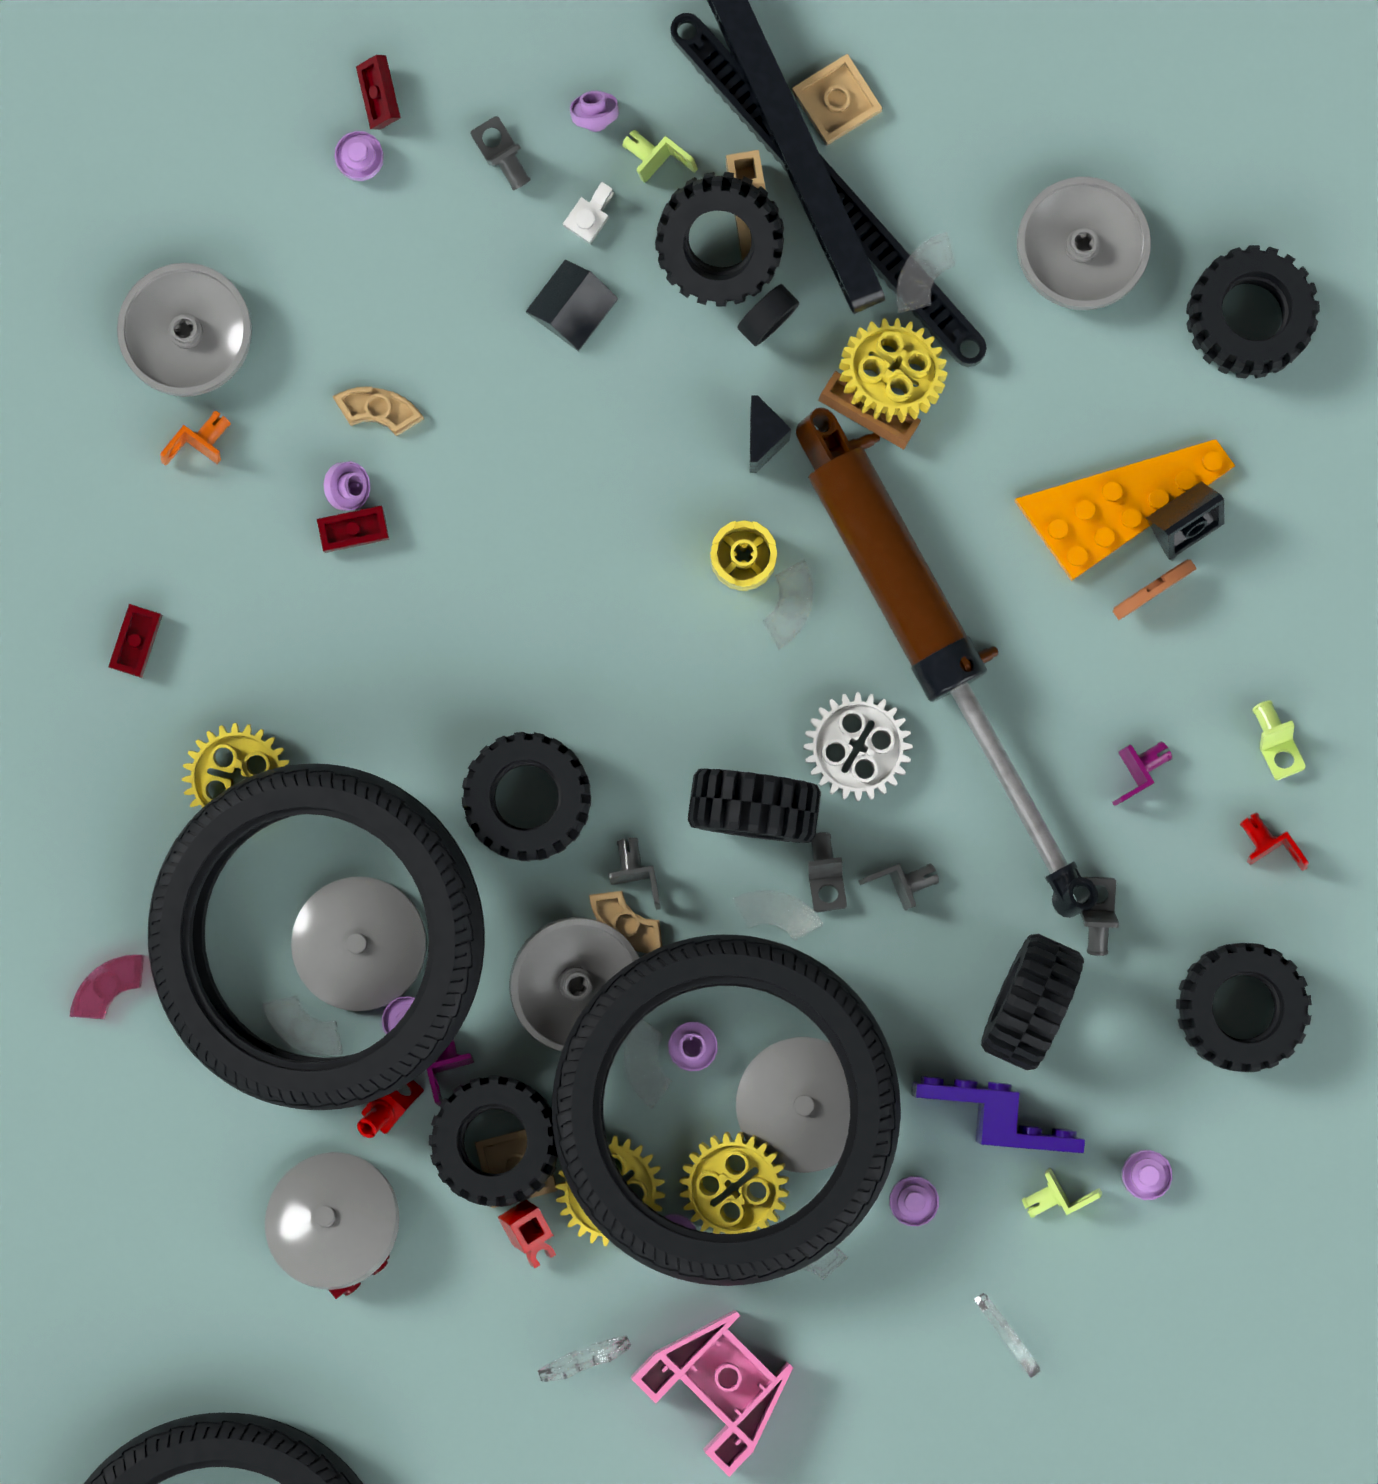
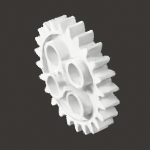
(831, 731)

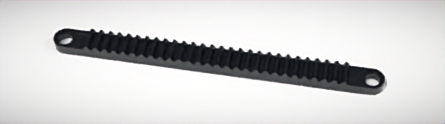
(882, 249)

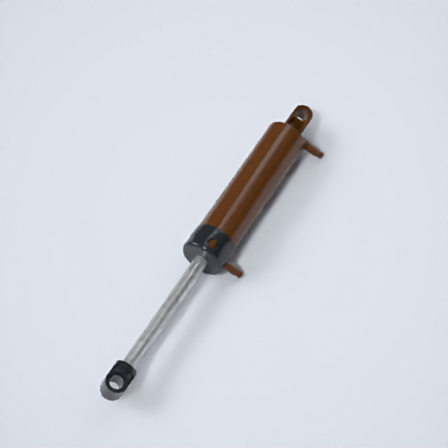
(922, 619)

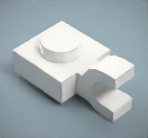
(587, 217)

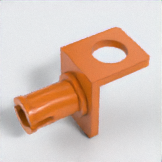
(201, 440)

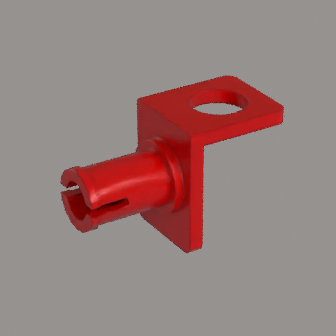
(1267, 843)
(386, 1111)

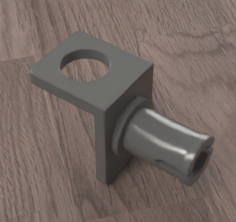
(503, 154)
(632, 868)
(825, 871)
(906, 883)
(1101, 918)

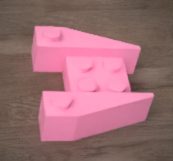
(725, 1379)

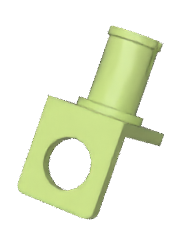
(656, 155)
(1276, 739)
(1054, 1195)

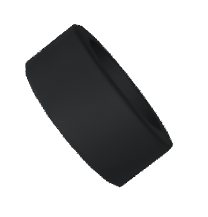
(768, 315)

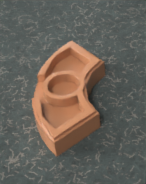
(1154, 589)

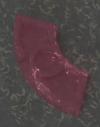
(105, 985)

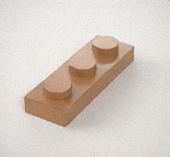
(894, 432)

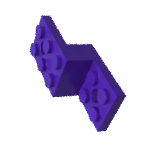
(998, 1115)

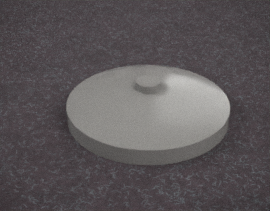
(1083, 243)
(184, 329)
(358, 943)
(561, 972)
(796, 1103)
(332, 1221)

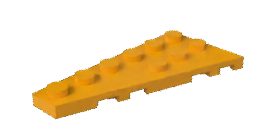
(1105, 511)

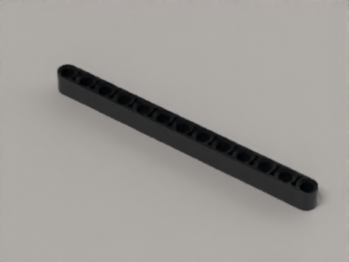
(798, 153)

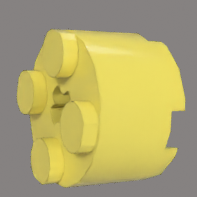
(743, 536)

